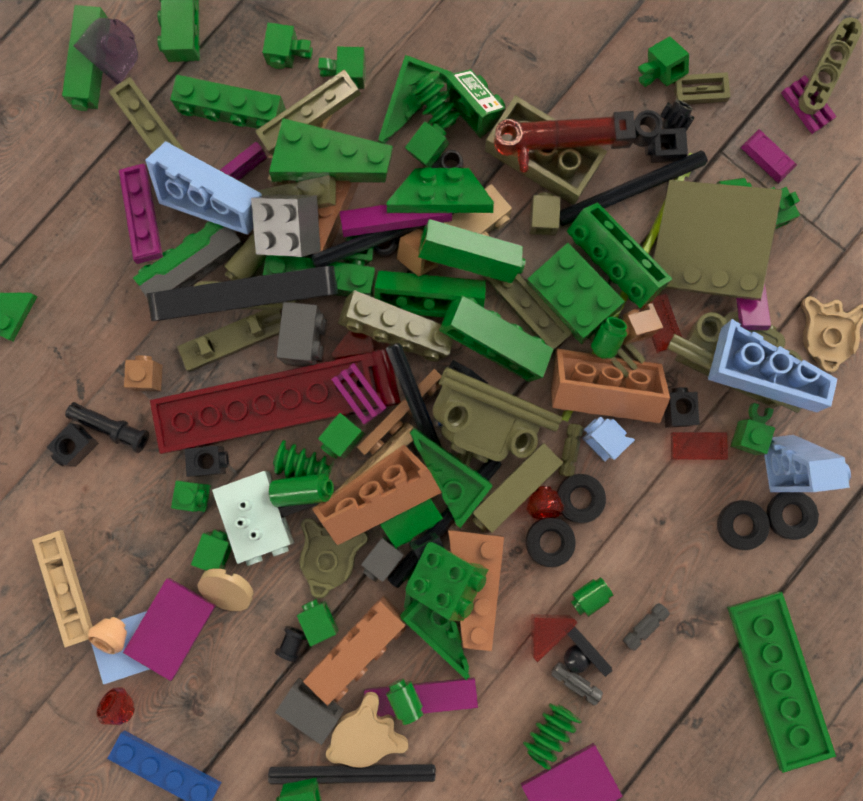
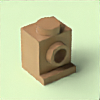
(641, 324)

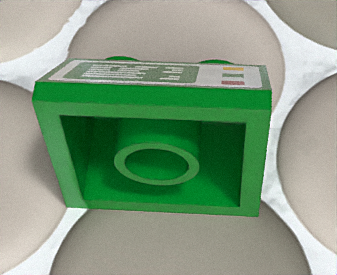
(475, 101)

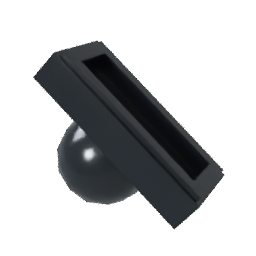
(579, 656)

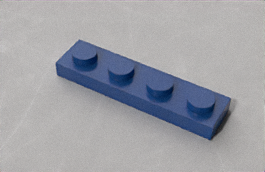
(163, 769)

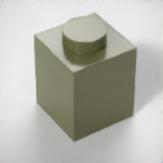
(545, 214)

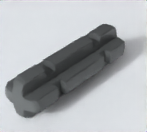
(646, 626)
(577, 683)

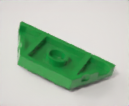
(440, 192)

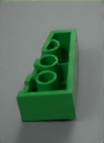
(316, 152)

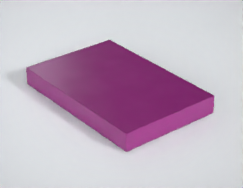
(169, 629)
(575, 778)

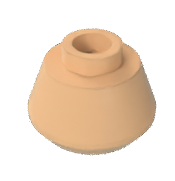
(108, 635)

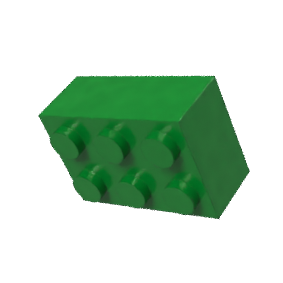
(575, 292)

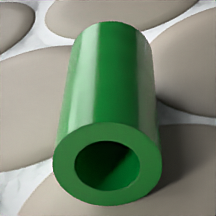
(300, 490)

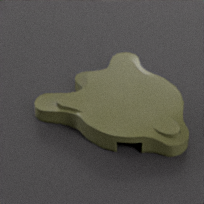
(324, 561)

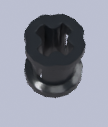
(291, 644)

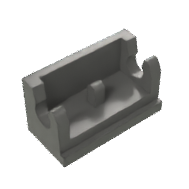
(309, 712)

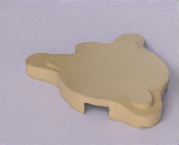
(830, 332)
(364, 737)

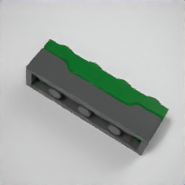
(191, 260)

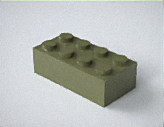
(559, 170)

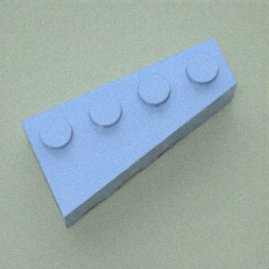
(200, 189)
(763, 369)
(804, 466)

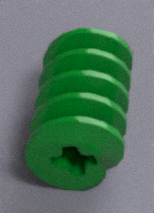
(435, 100)
(298, 463)
(551, 735)

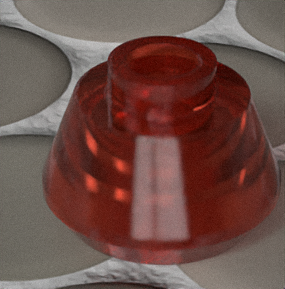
(544, 503)
(115, 707)

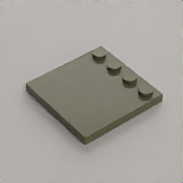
(717, 238)

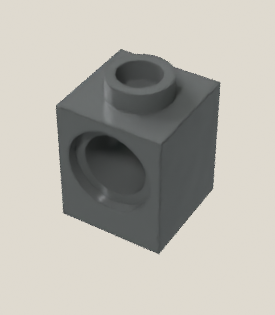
(382, 560)

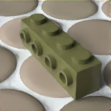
(394, 325)

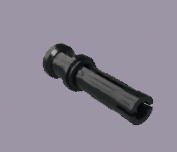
(117, 431)

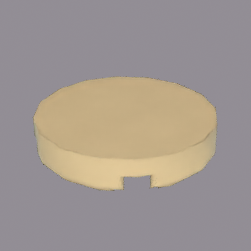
(225, 591)

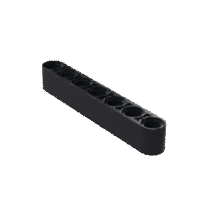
(242, 293)

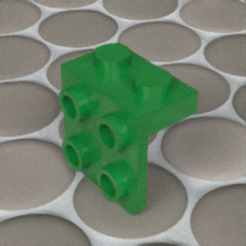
(446, 582)

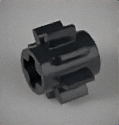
(677, 115)

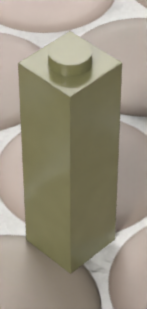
(516, 488)

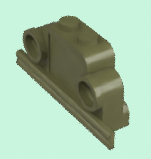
(700, 346)
(488, 419)

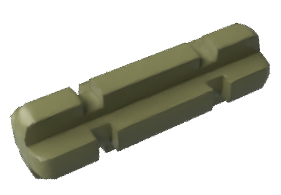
(571, 450)

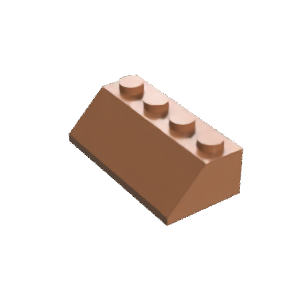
(597, 387)

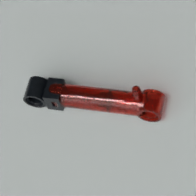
(618, 131)

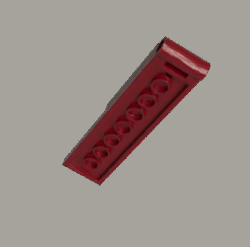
(269, 402)

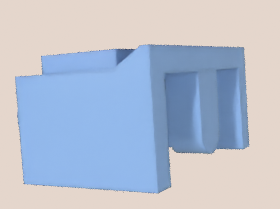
(606, 438)

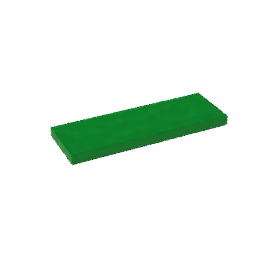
(781, 682)

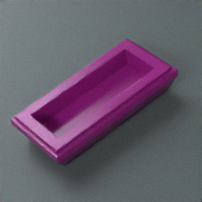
(768, 156)

